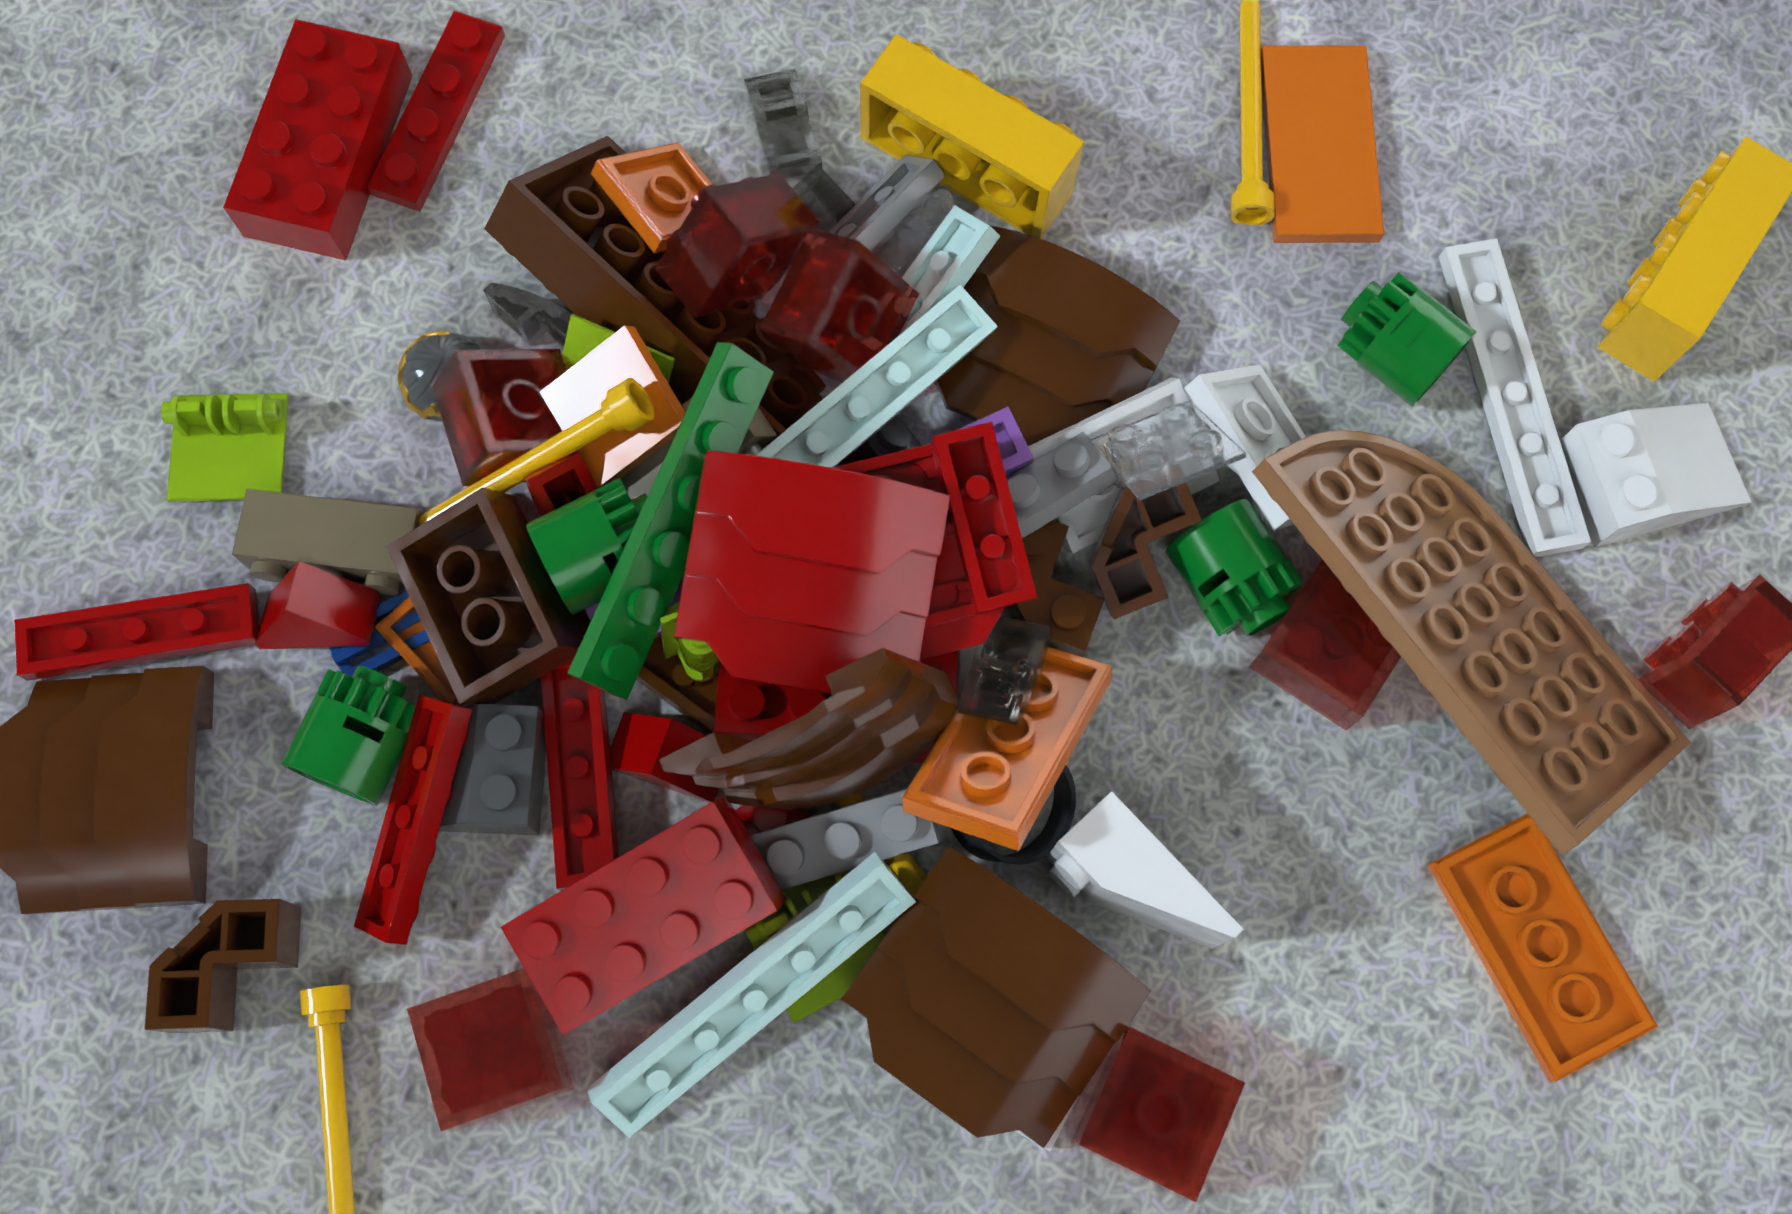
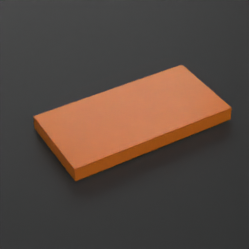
(1321, 144)
(997, 774)
(1542, 947)

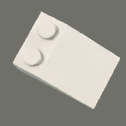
(1651, 470)
(1130, 872)

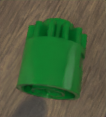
(1403, 336)
(585, 541)
(1235, 569)
(352, 734)

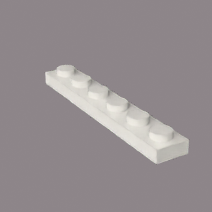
(1514, 399)

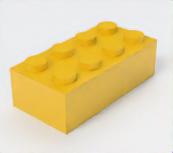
(980, 139)
(1697, 258)

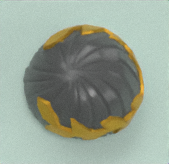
(422, 366)

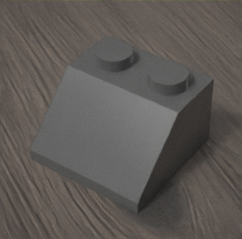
(499, 773)

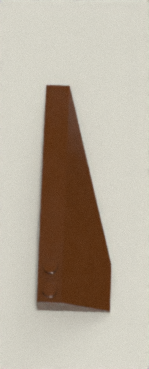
(603, 271)

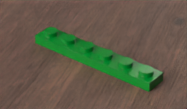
(660, 539)

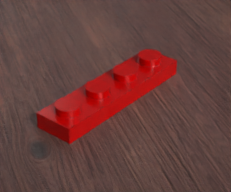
(436, 111)
(136, 631)
(578, 776)
(413, 819)

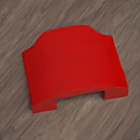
(982, 546)
(806, 567)

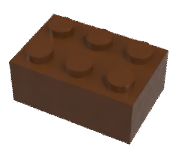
(485, 597)

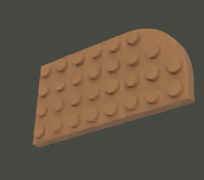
(1478, 625)

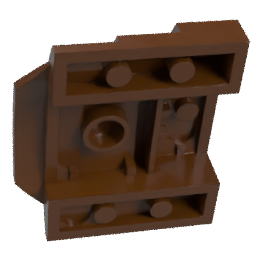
(1063, 342)
(870, 729)
(105, 792)
(991, 1003)

